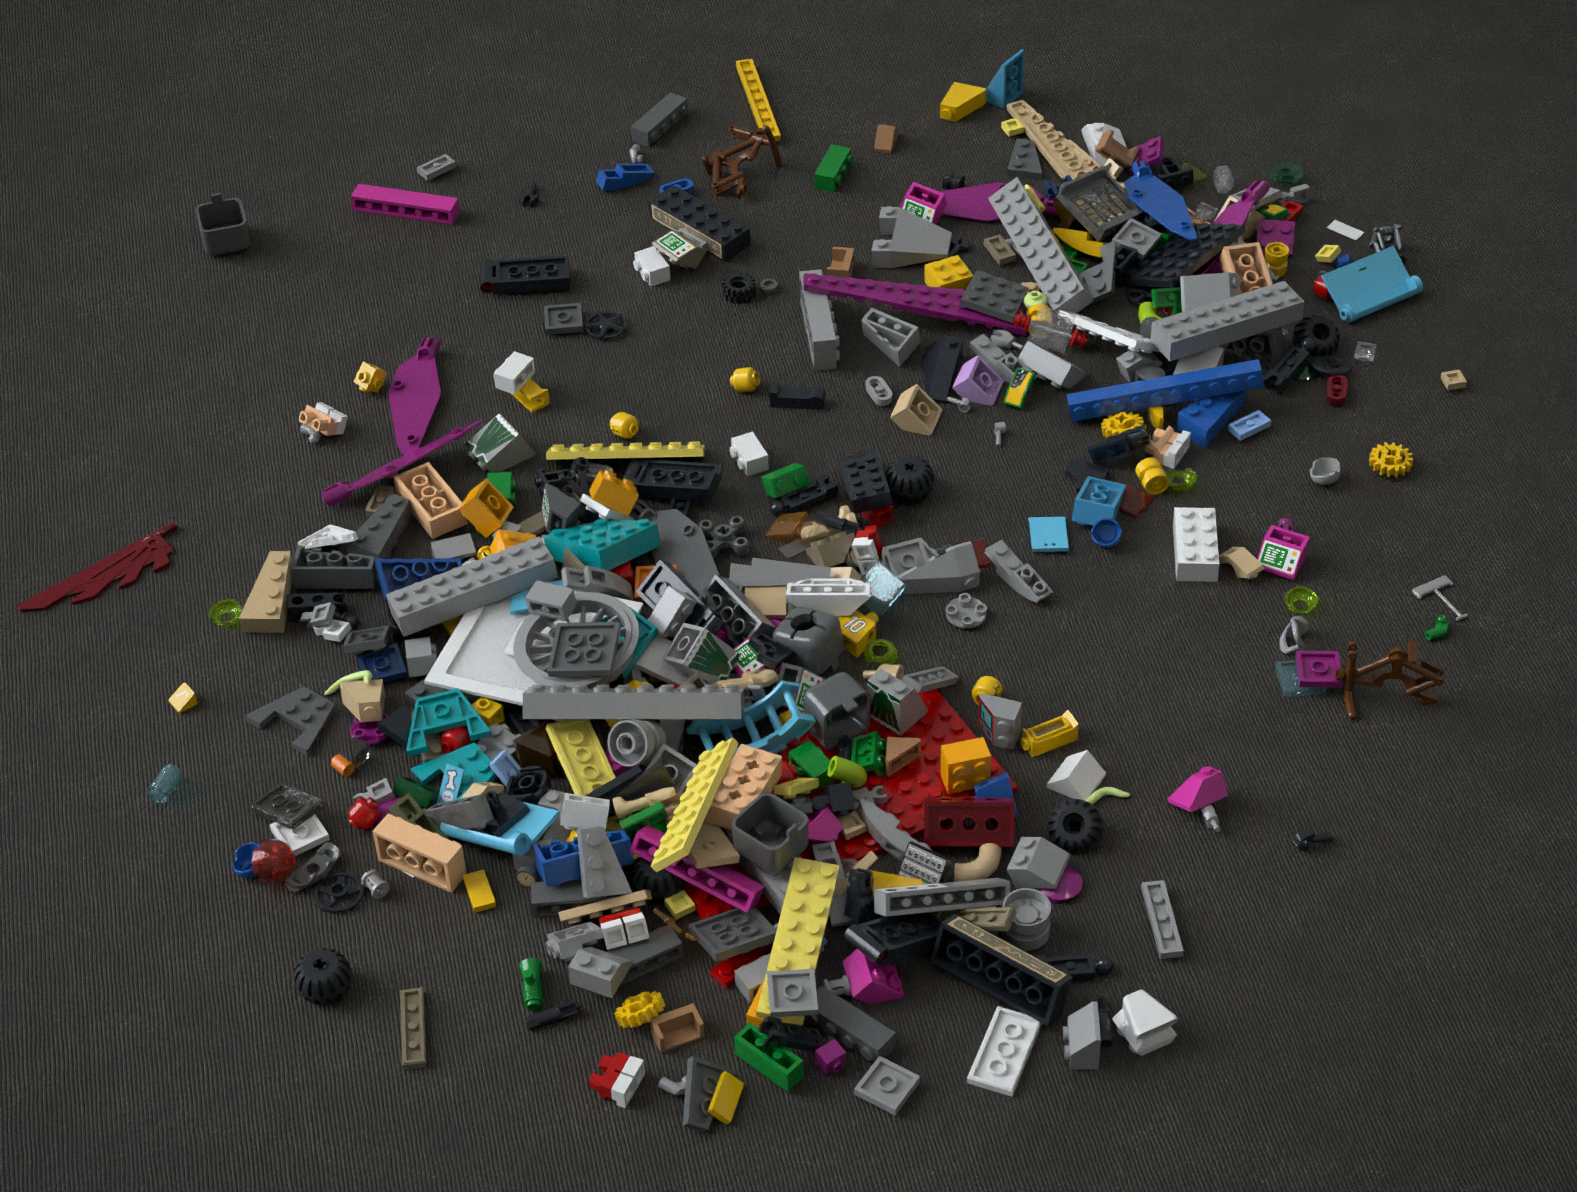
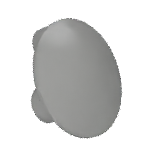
(966, 611)

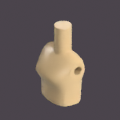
(895, 670)

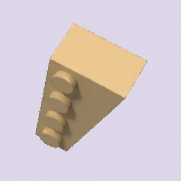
(267, 602)

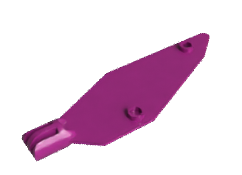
(974, 202)
(1237, 214)
(415, 396)
(342, 491)

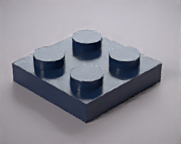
(383, 664)

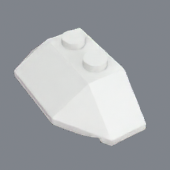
(1092, 135)
(829, 595)

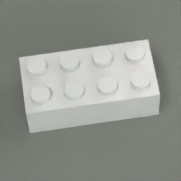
(1195, 544)

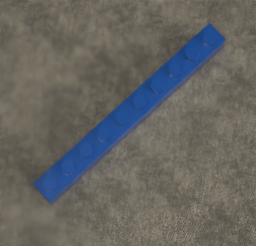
(1165, 390)

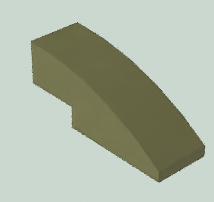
(412, 813)

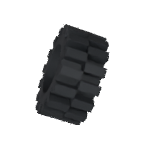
(739, 287)

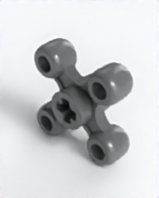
(724, 536)

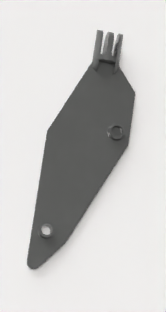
(680, 544)

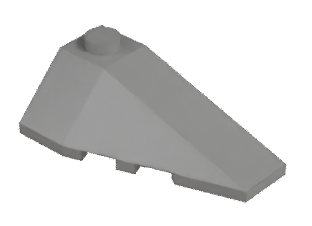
(950, 572)

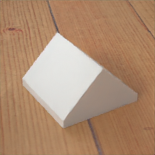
(1077, 776)

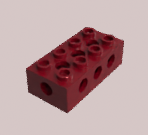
(968, 807)

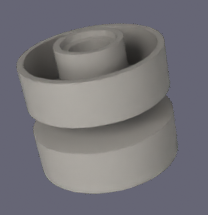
(635, 741)
(1032, 920)

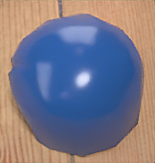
(1106, 533)
(243, 860)

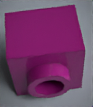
(830, 1057)

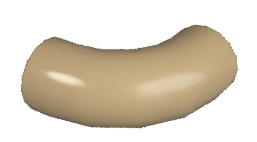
(980, 868)

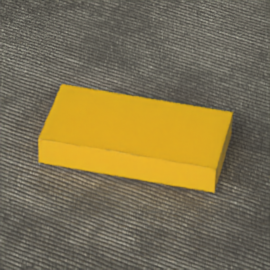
(479, 891)
(725, 1097)

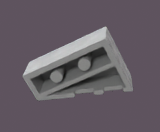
(890, 335)
(599, 865)

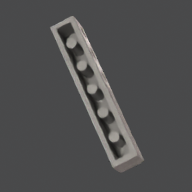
(940, 896)

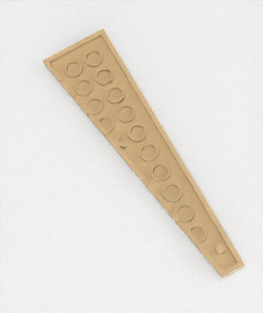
(1060, 153)

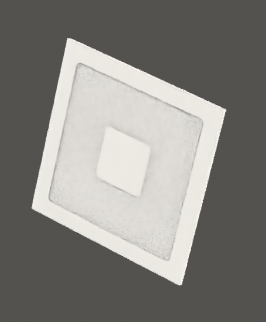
(482, 657)

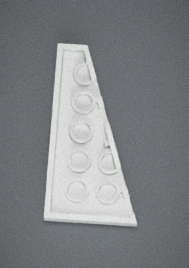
(1122, 337)

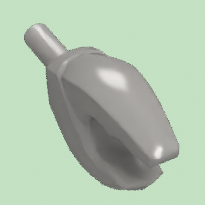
(1004, 339)
(1210, 817)

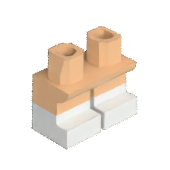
(324, 419)
(1168, 446)

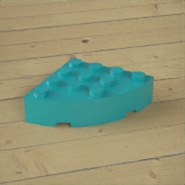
(604, 542)

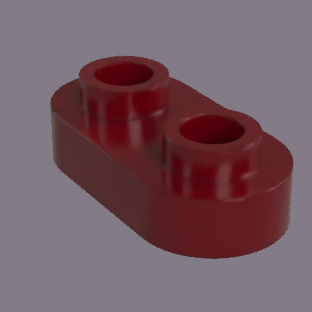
(1336, 389)

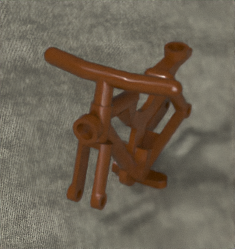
(722, 158)
(1398, 657)

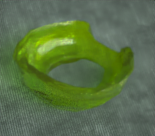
(1189, 475)
(1301, 593)
(225, 606)
(888, 658)

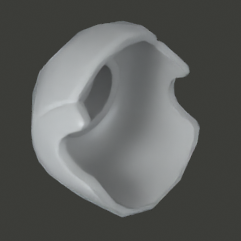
(1325, 471)

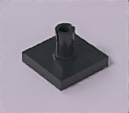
(506, 813)

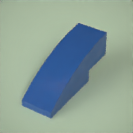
(623, 176)

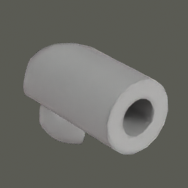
(635, 158)
(314, 435)
(672, 1087)

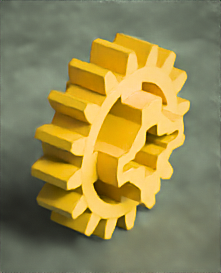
(1120, 423)
(1391, 459)
(639, 1009)

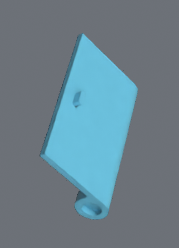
(1372, 289)
(516, 839)

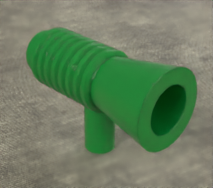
(532, 985)

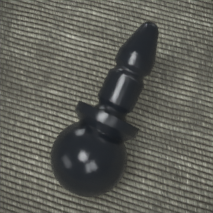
(352, 619)

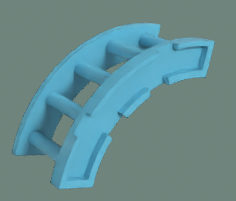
(773, 743)

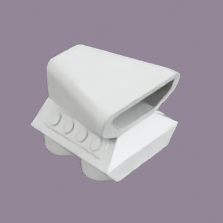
(1145, 1023)

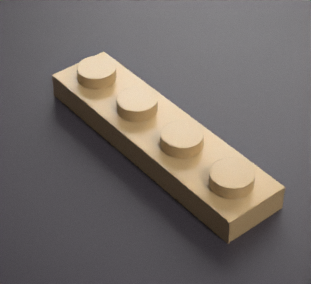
(596, 909)

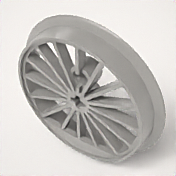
(586, 602)

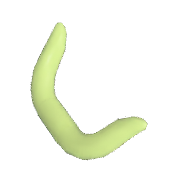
(366, 675)
(1094, 797)

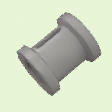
(375, 884)
(845, 989)

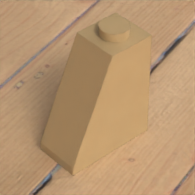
(364, 699)

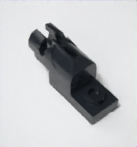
(1119, 445)
(859, 897)

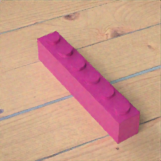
(405, 204)
(716, 880)

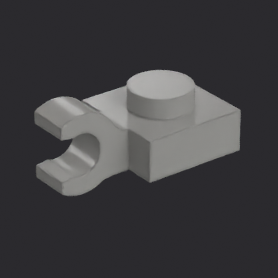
(320, 616)

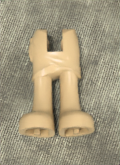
(812, 531)
(762, 677)
(624, 807)

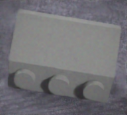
(1050, 366)

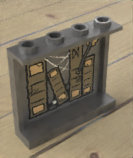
(1099, 203)

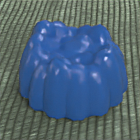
(1342, 260)

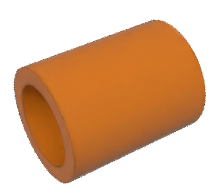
(342, 765)

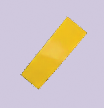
(1080, 240)

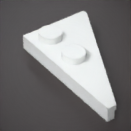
(328, 535)

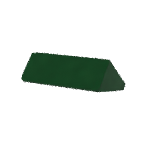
(421, 793)

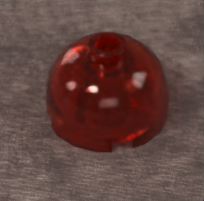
(273, 861)

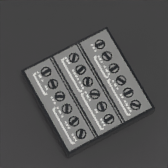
(923, 864)

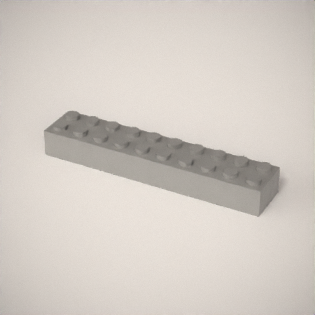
(1040, 248)
(633, 703)

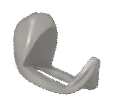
(1295, 629)

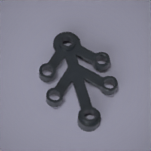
(580, 466)

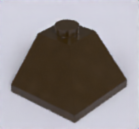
(536, 749)

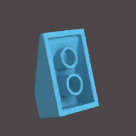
(1007, 82)
(1097, 501)

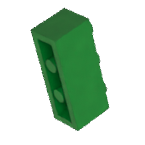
(833, 168)
(776, 1064)

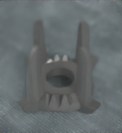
(1393, 239)

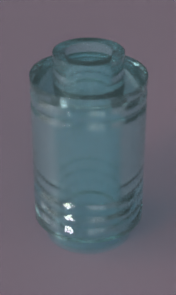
(164, 783)

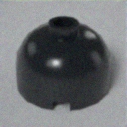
(529, 785)

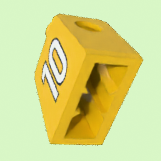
(858, 631)

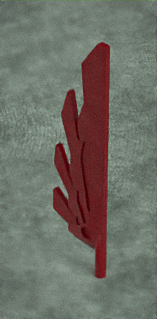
(100, 575)

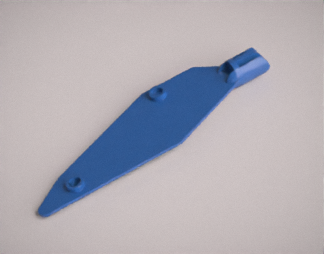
(1159, 201)

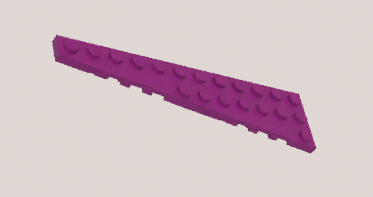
(918, 299)

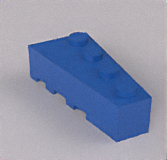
(1209, 415)
(400, 572)
(561, 861)

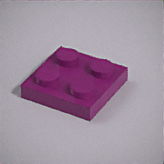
(1150, 151)
(1275, 231)
(1318, 668)

